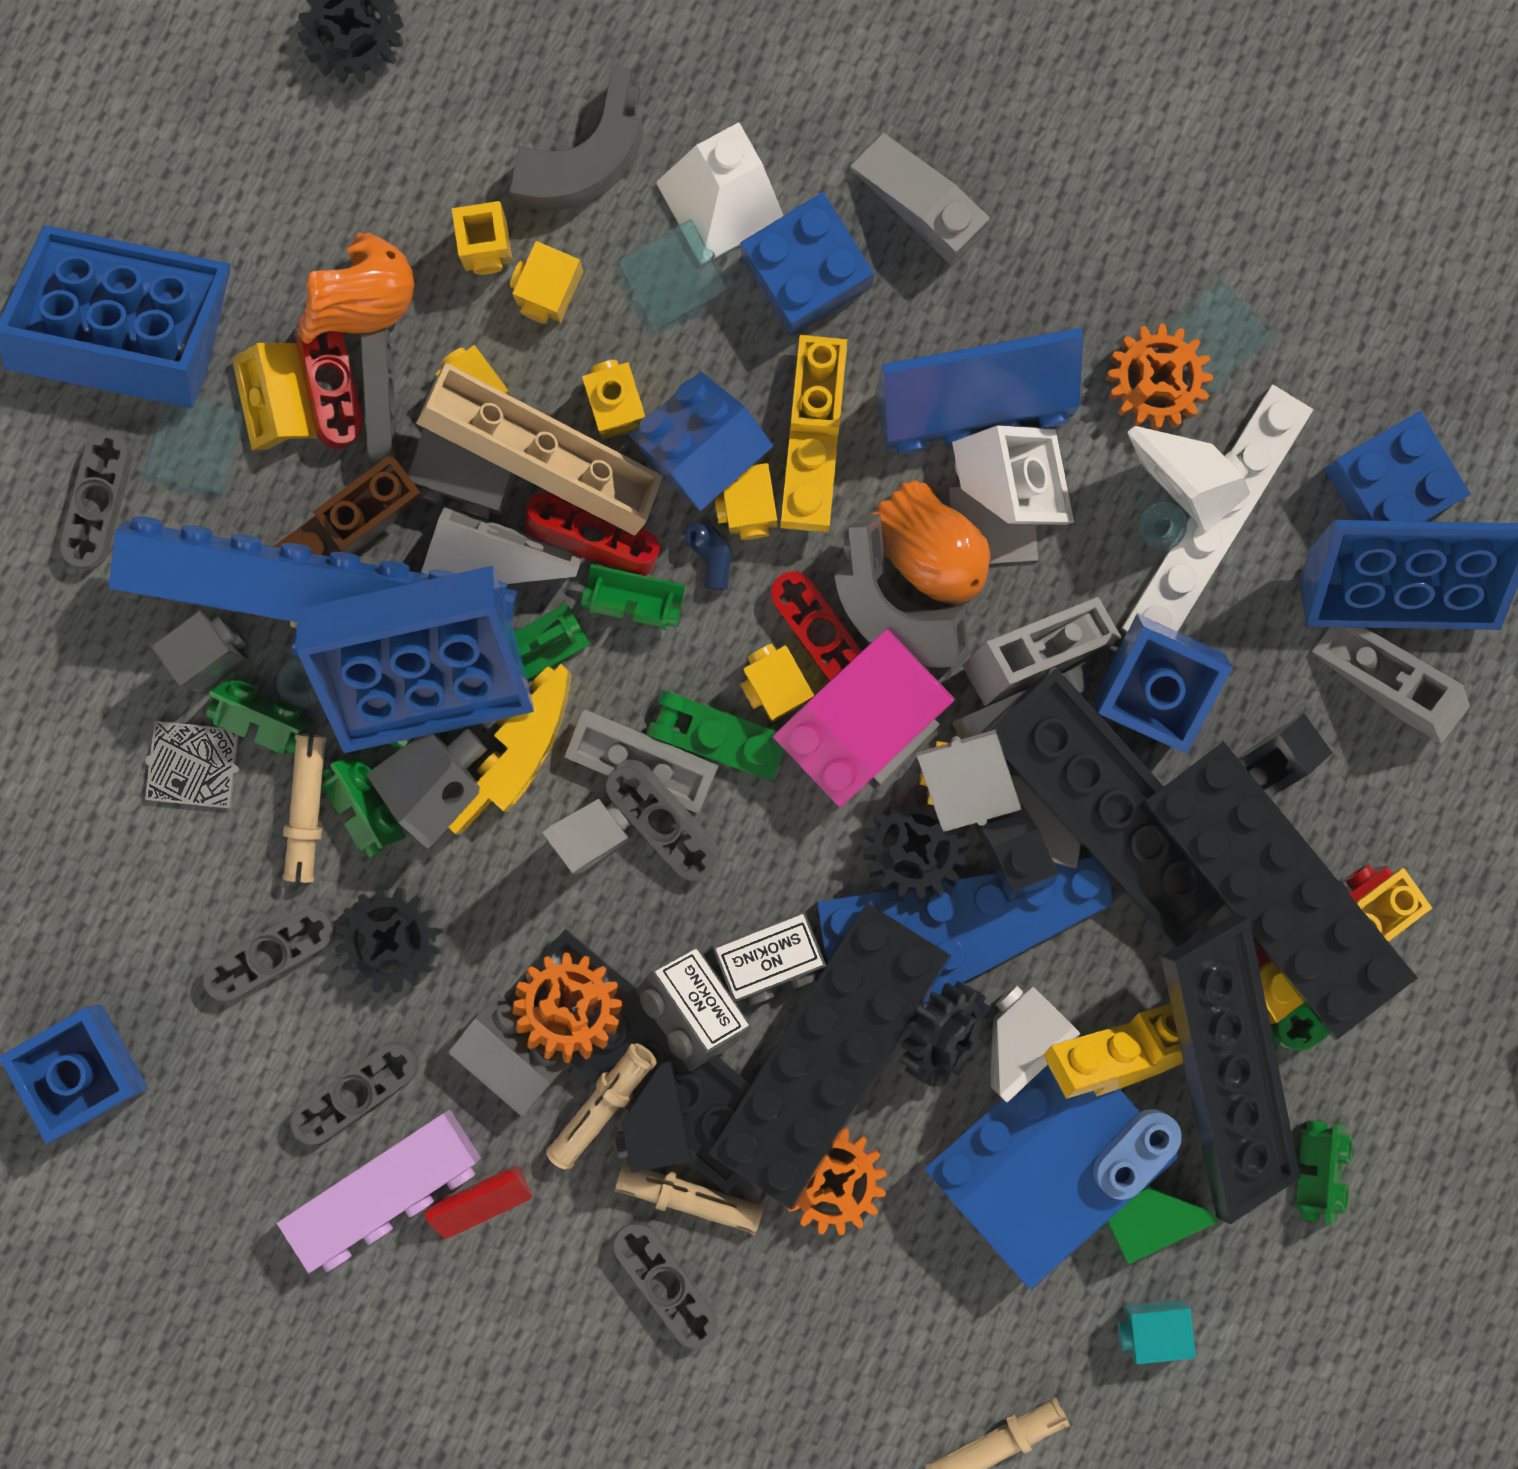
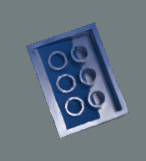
(114, 316)
(979, 389)
(1411, 575)
(414, 659)
(1030, 1175)

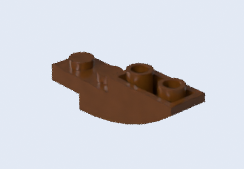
(358, 511)

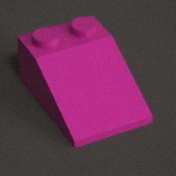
(863, 718)

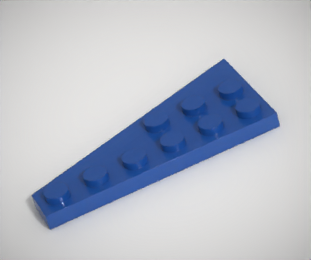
(975, 918)

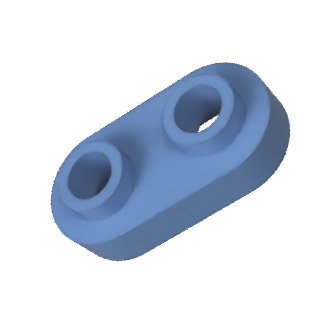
(1133, 1150)

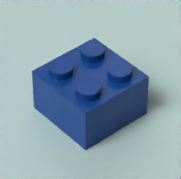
(807, 264)
(701, 440)
(1398, 475)
(1162, 683)
(73, 1073)

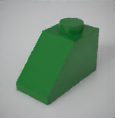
(1156, 1221)

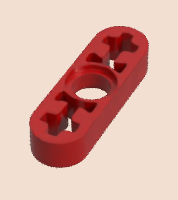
(322, 415)
(600, 552)
(790, 610)

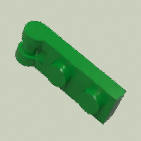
(718, 736)

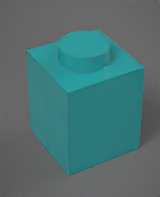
(1157, 1332)

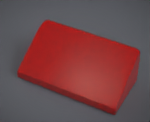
(479, 1202)

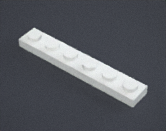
(1196, 557)

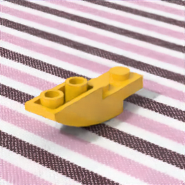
(814, 433)
(528, 744)
(1389, 906)
(1117, 1055)

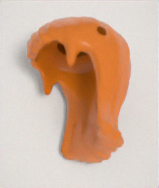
(362, 297)
(933, 545)

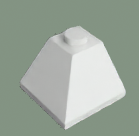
(721, 190)
(1192, 473)
(1015, 474)
(1021, 1037)

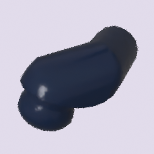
(714, 551)

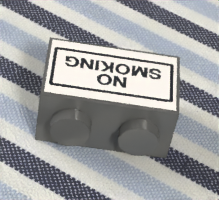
(769, 958)
(692, 1008)

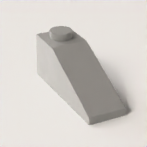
(922, 198)
(471, 543)
(1022, 656)
(1395, 679)
(588, 835)

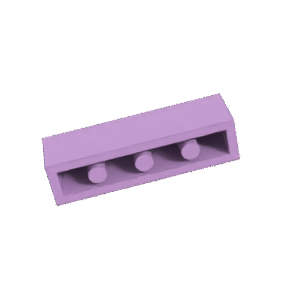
(380, 1191)

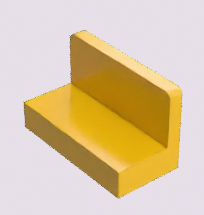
(273, 394)

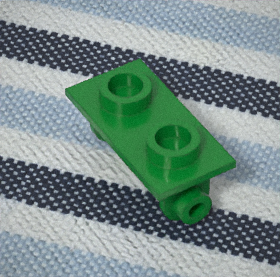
(644, 597)
(550, 640)
(242, 706)
(350, 788)
(1324, 1191)

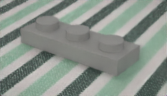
(605, 744)

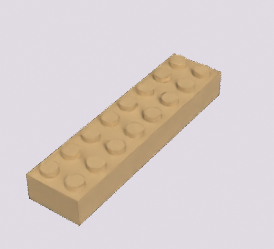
(540, 449)

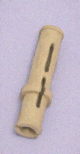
(304, 808)
(612, 1092)
(689, 1198)
(1007, 1439)

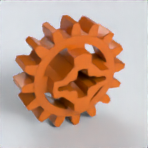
(1172, 390)
(576, 988)
(844, 1199)

